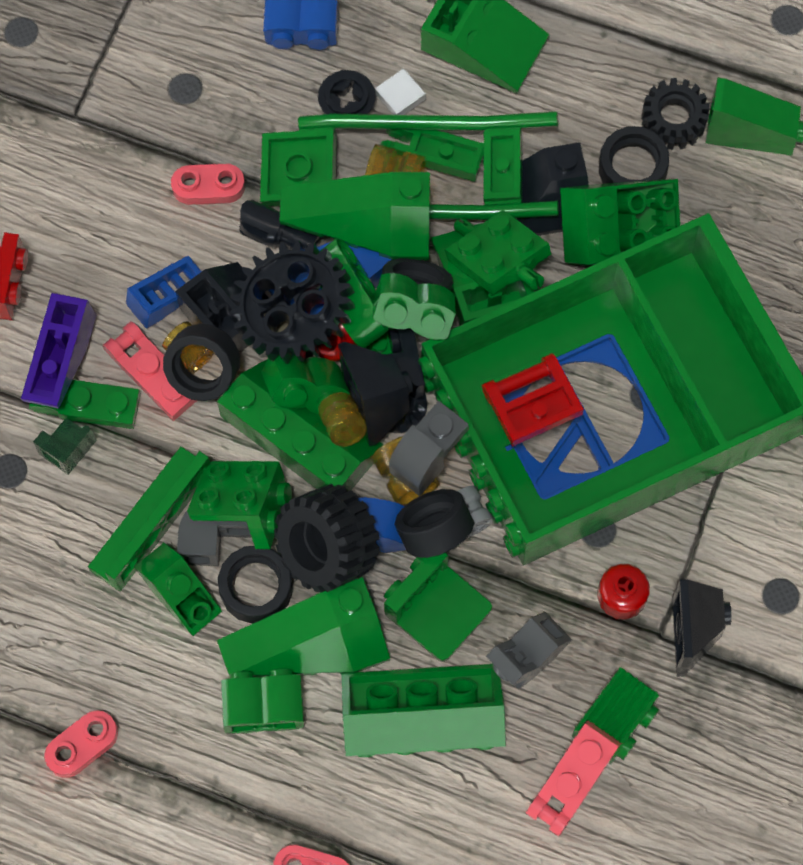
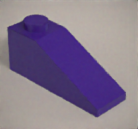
(58, 349)

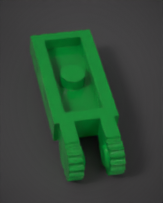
(442, 151)
(96, 404)

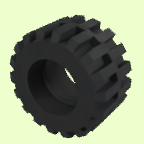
(326, 538)

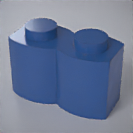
(301, 22)

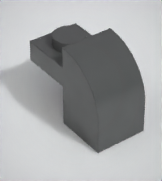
(423, 448)
(201, 540)
(529, 650)

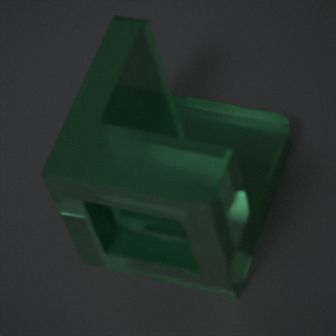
(65, 445)

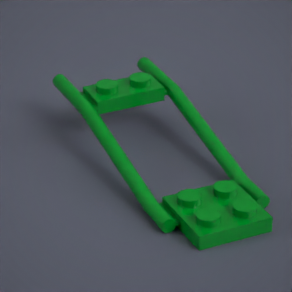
(311, 157)

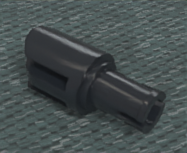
(263, 225)

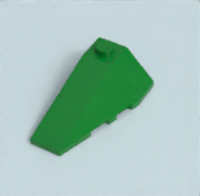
(366, 211)
(315, 636)

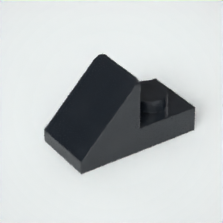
(407, 357)

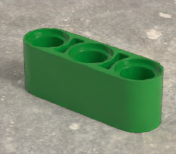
(363, 327)

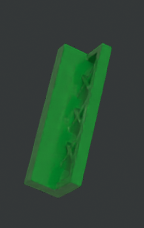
(149, 519)

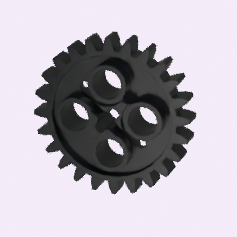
(304, 330)

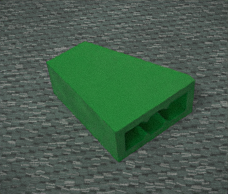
(752, 120)

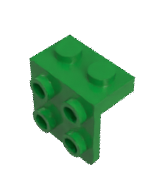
(242, 493)
(436, 606)

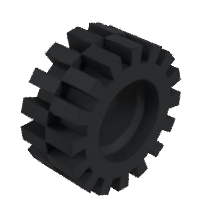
(677, 95)

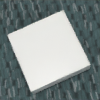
(400, 93)

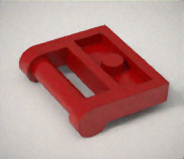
(536, 410)

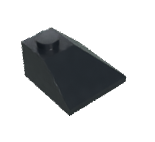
(545, 175)
(376, 387)
(697, 622)

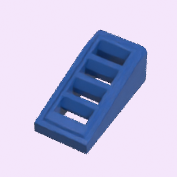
(155, 309)

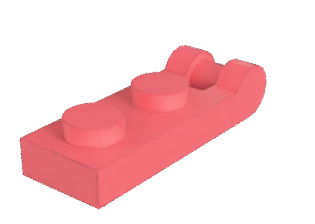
(147, 369)
(574, 777)

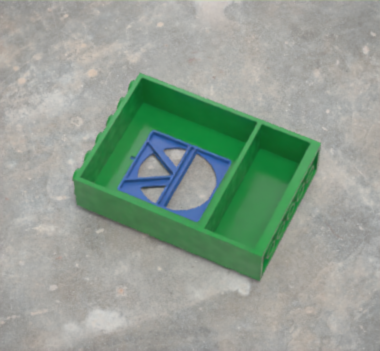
(686, 338)

